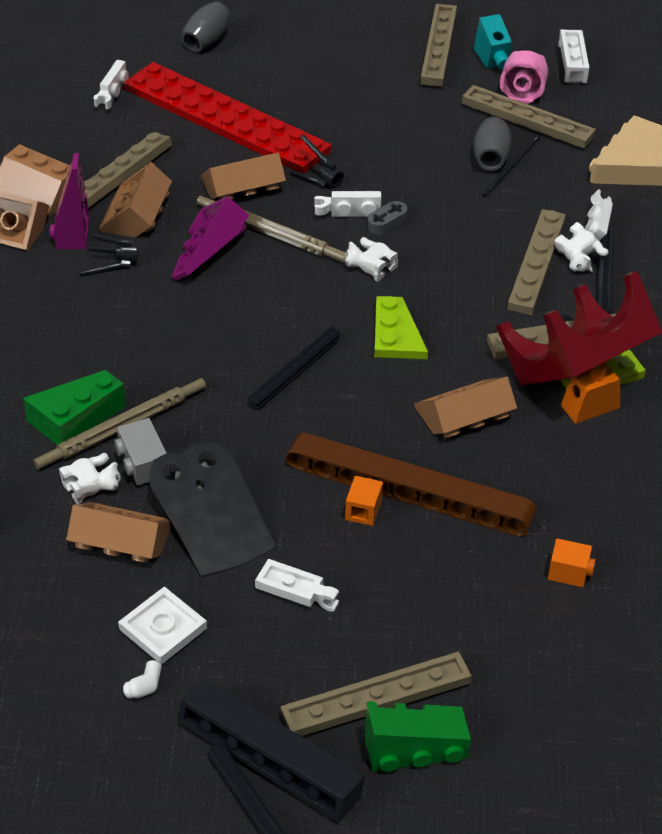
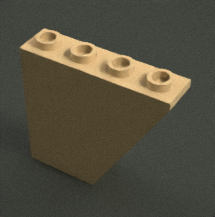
(631, 156)

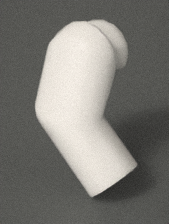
(144, 684)

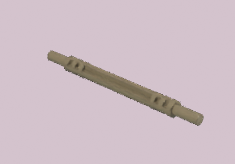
(286, 234)
(109, 428)

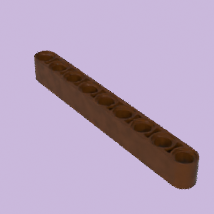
(413, 484)

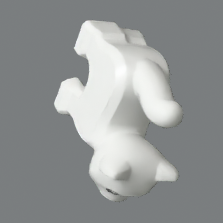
(578, 248)
(373, 259)
(85, 479)

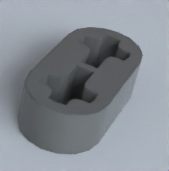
(387, 217)

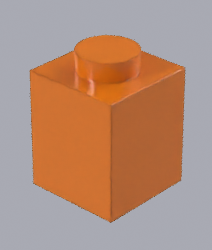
(364, 500)
(571, 563)

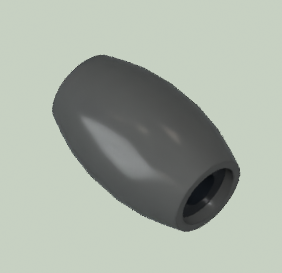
(205, 26)
(492, 143)

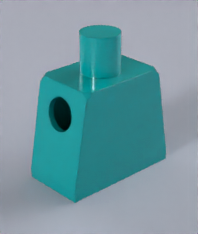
(492, 41)

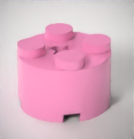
(524, 76)

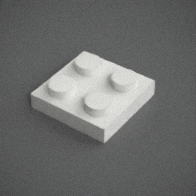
(162, 625)

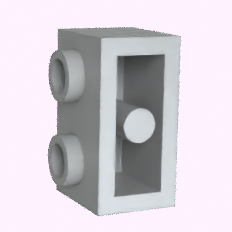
(139, 446)

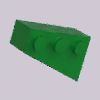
(75, 406)
(415, 737)

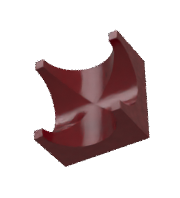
(589, 342)

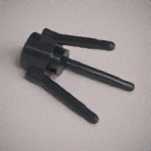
(329, 173)
(124, 251)

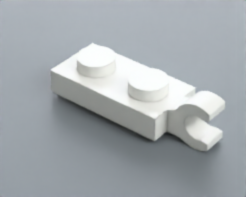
(112, 84)
(348, 203)
(599, 215)
(296, 585)

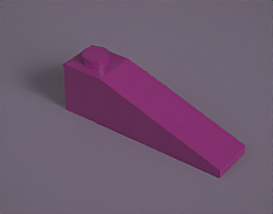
(72, 212)
(210, 231)

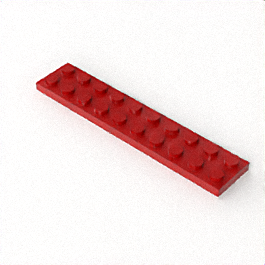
(225, 116)

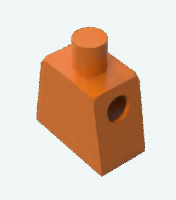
(592, 394)

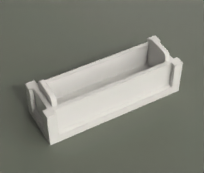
(574, 56)

